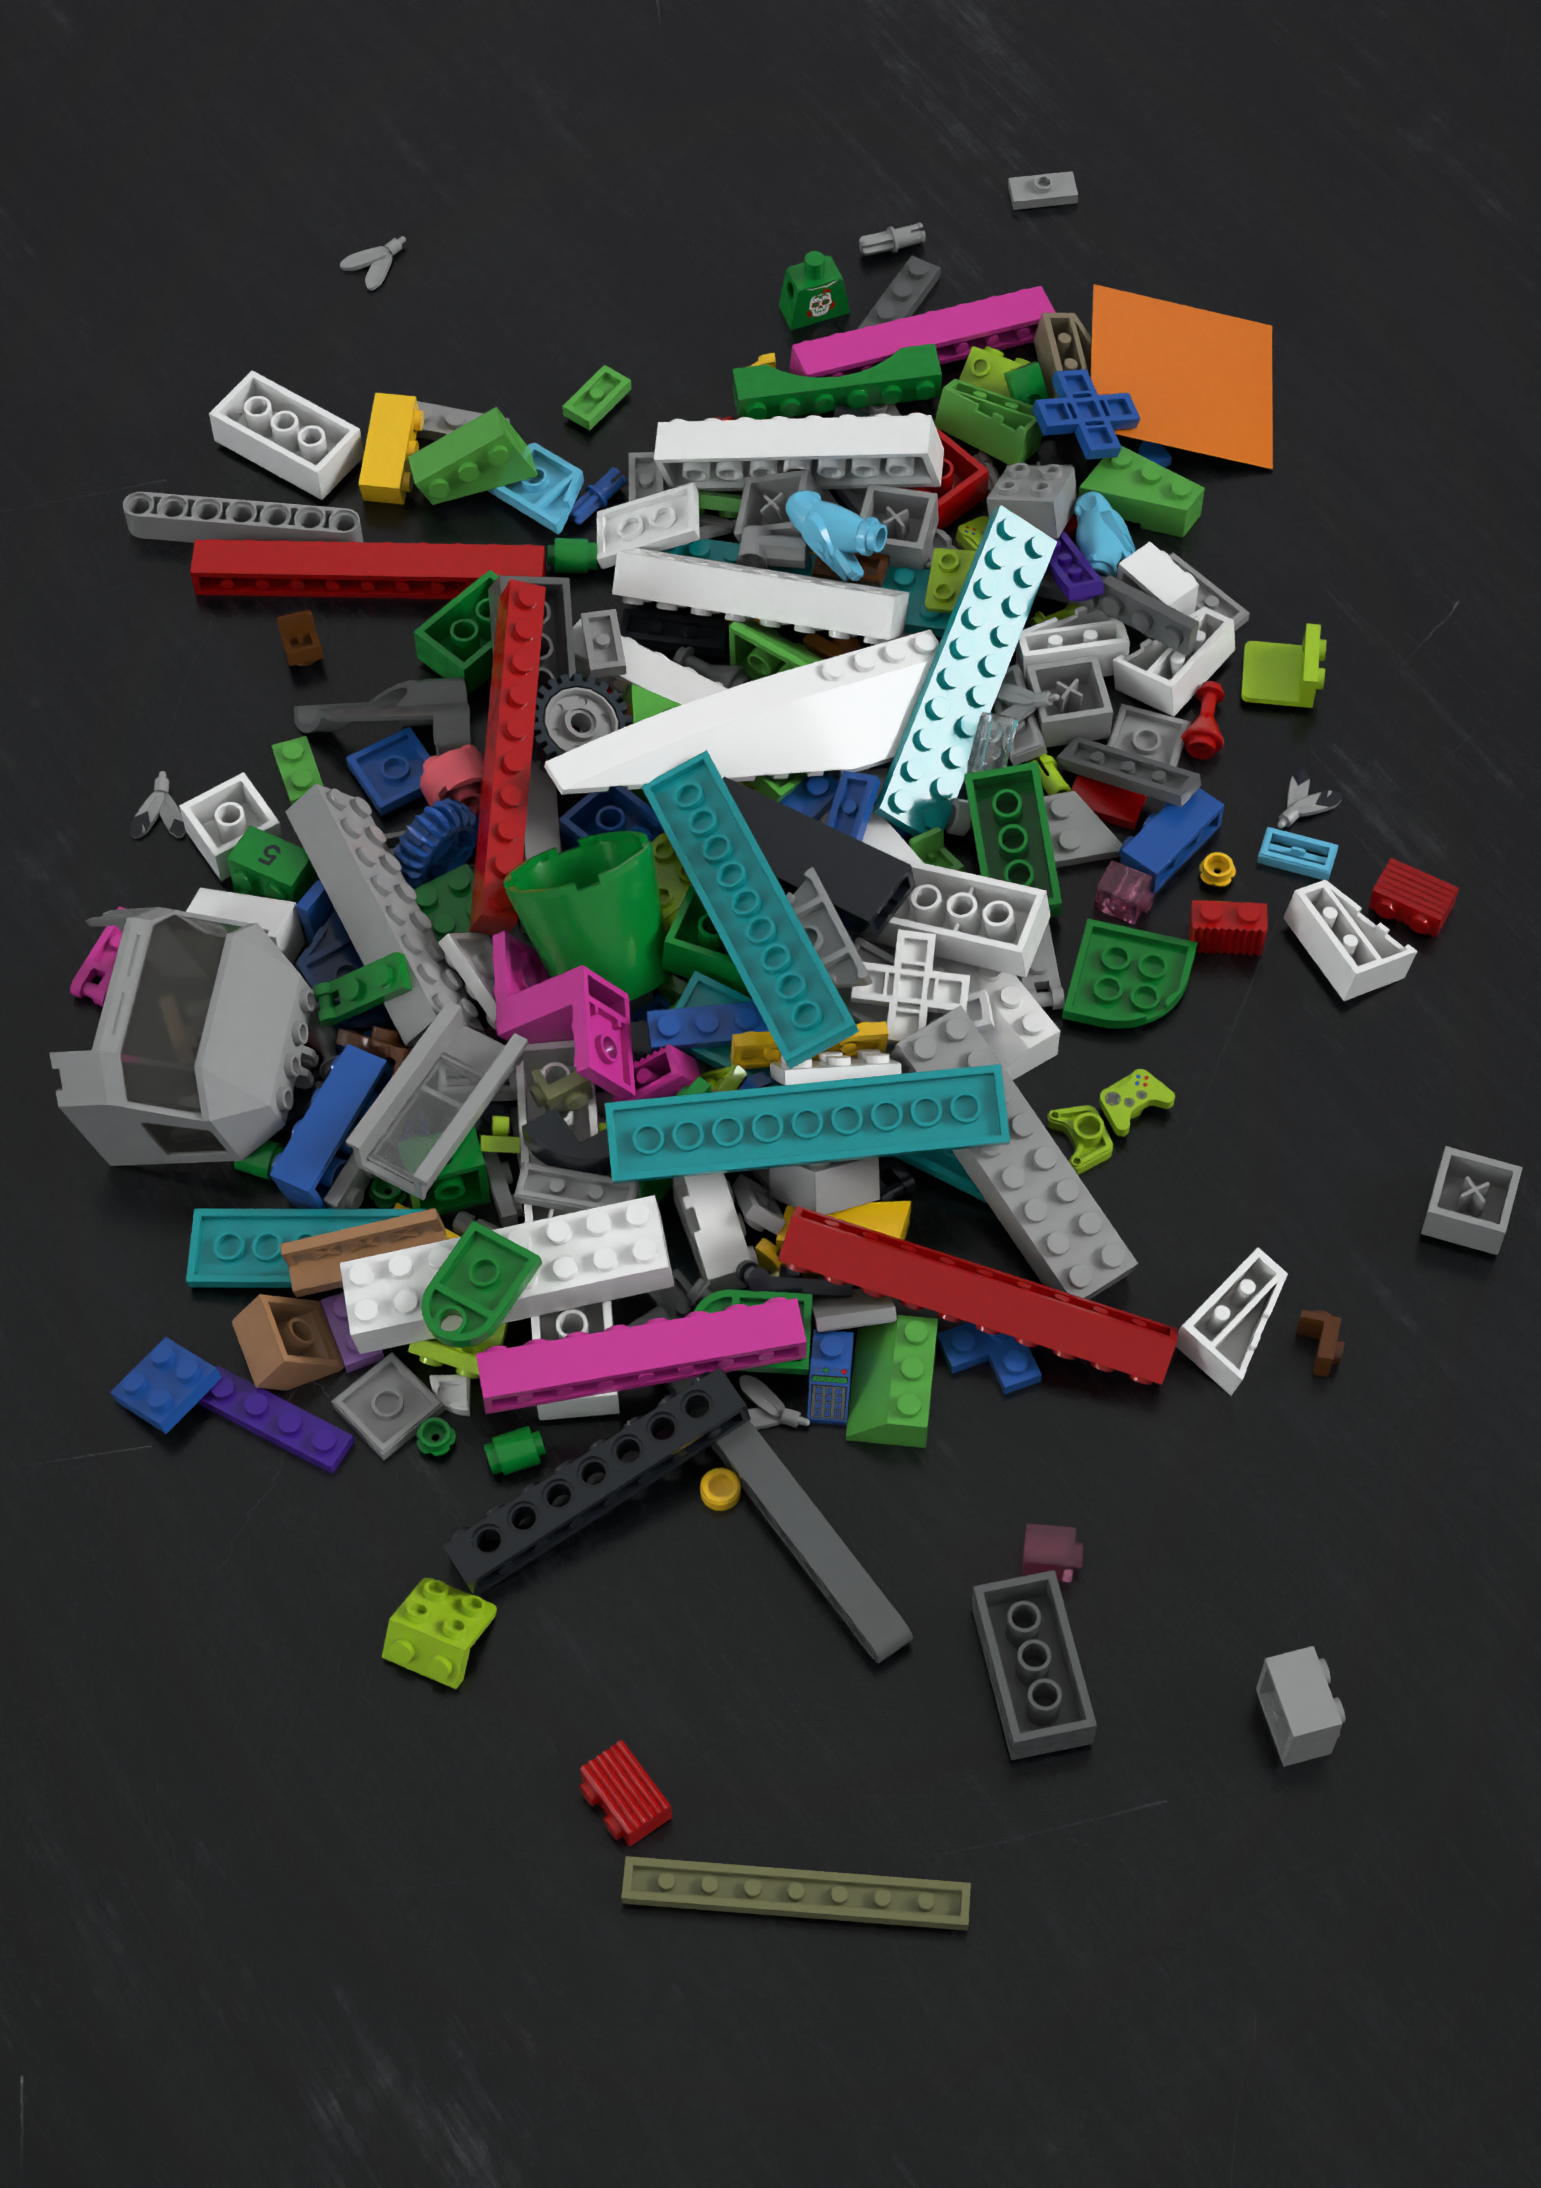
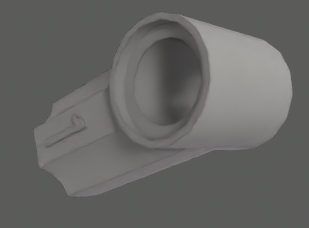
(762, 549)

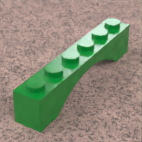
(906, 376)

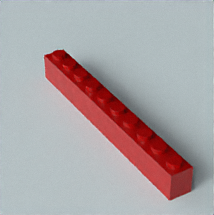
(354, 568)
(507, 754)
(979, 1296)

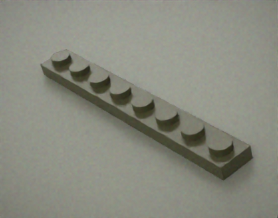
(796, 1893)

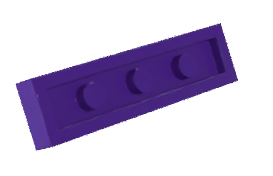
(1073, 571)
(278, 1421)

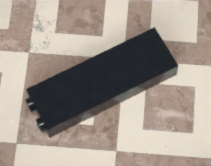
(858, 878)

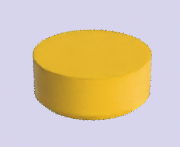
(720, 1489)

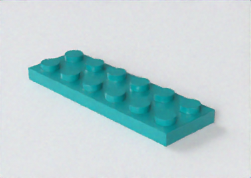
(244, 1244)

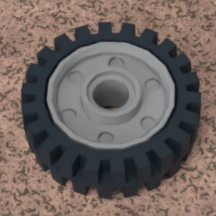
(578, 704)

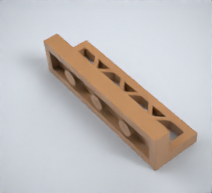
(317, 1259)

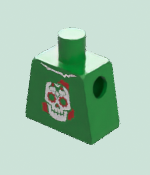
(813, 292)

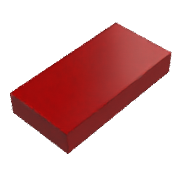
(1110, 802)

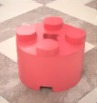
(454, 776)

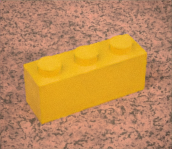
(389, 442)

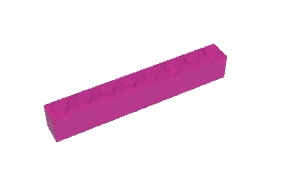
(990, 322)
(641, 1354)

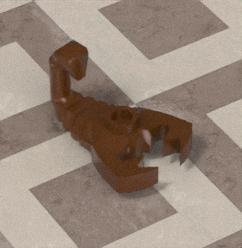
(382, 1043)

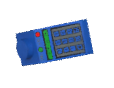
(830, 1377)

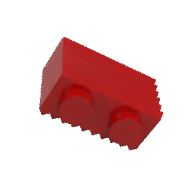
(1413, 897)
(1228, 927)
(624, 1793)

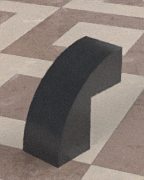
(556, 1145)

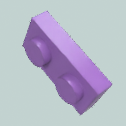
(336, 1315)

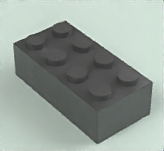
(557, 639)
(1033, 1665)

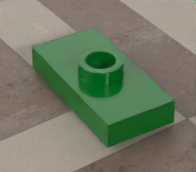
(1026, 383)

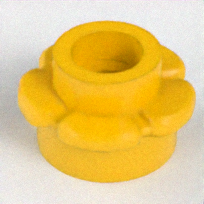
(1217, 862)

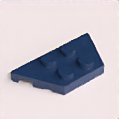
(332, 957)

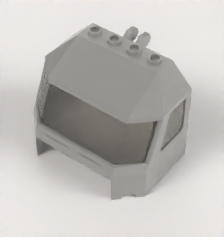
(190, 1042)

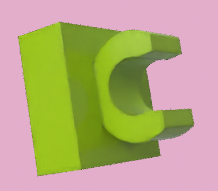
(499, 1139)

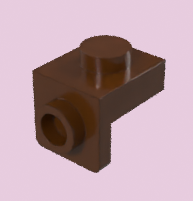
(300, 638)
(1325, 1327)

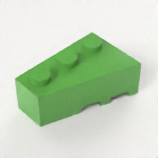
(472, 460)

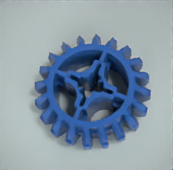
(437, 842)

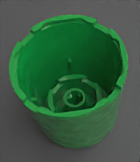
(595, 909)

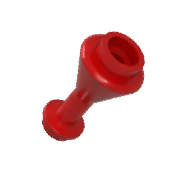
(1203, 736)

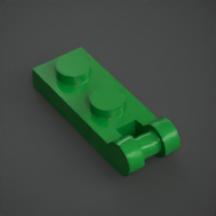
(362, 989)

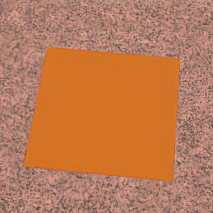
(1190, 373)

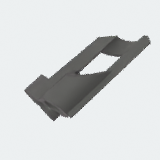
(412, 702)

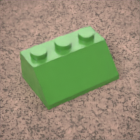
(765, 650)
(892, 1382)

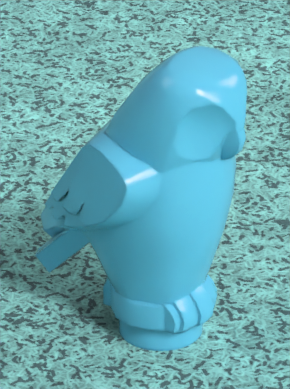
(835, 532)
(1101, 534)

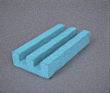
(1296, 858)

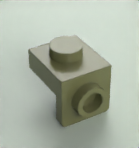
(564, 1094)

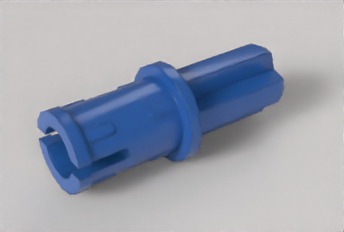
(596, 496)

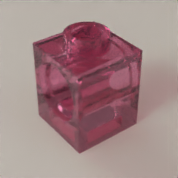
(1124, 892)

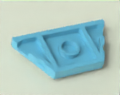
(549, 495)

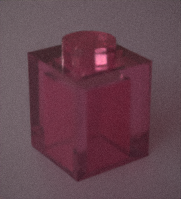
(1051, 1549)

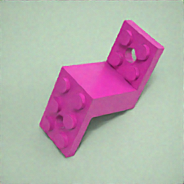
(565, 1008)

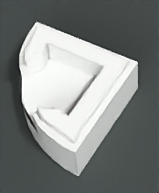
(453, 1392)

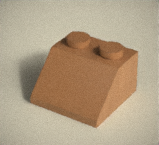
(286, 1342)

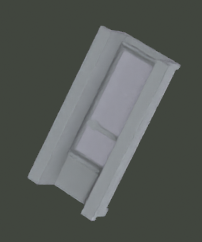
(432, 1102)

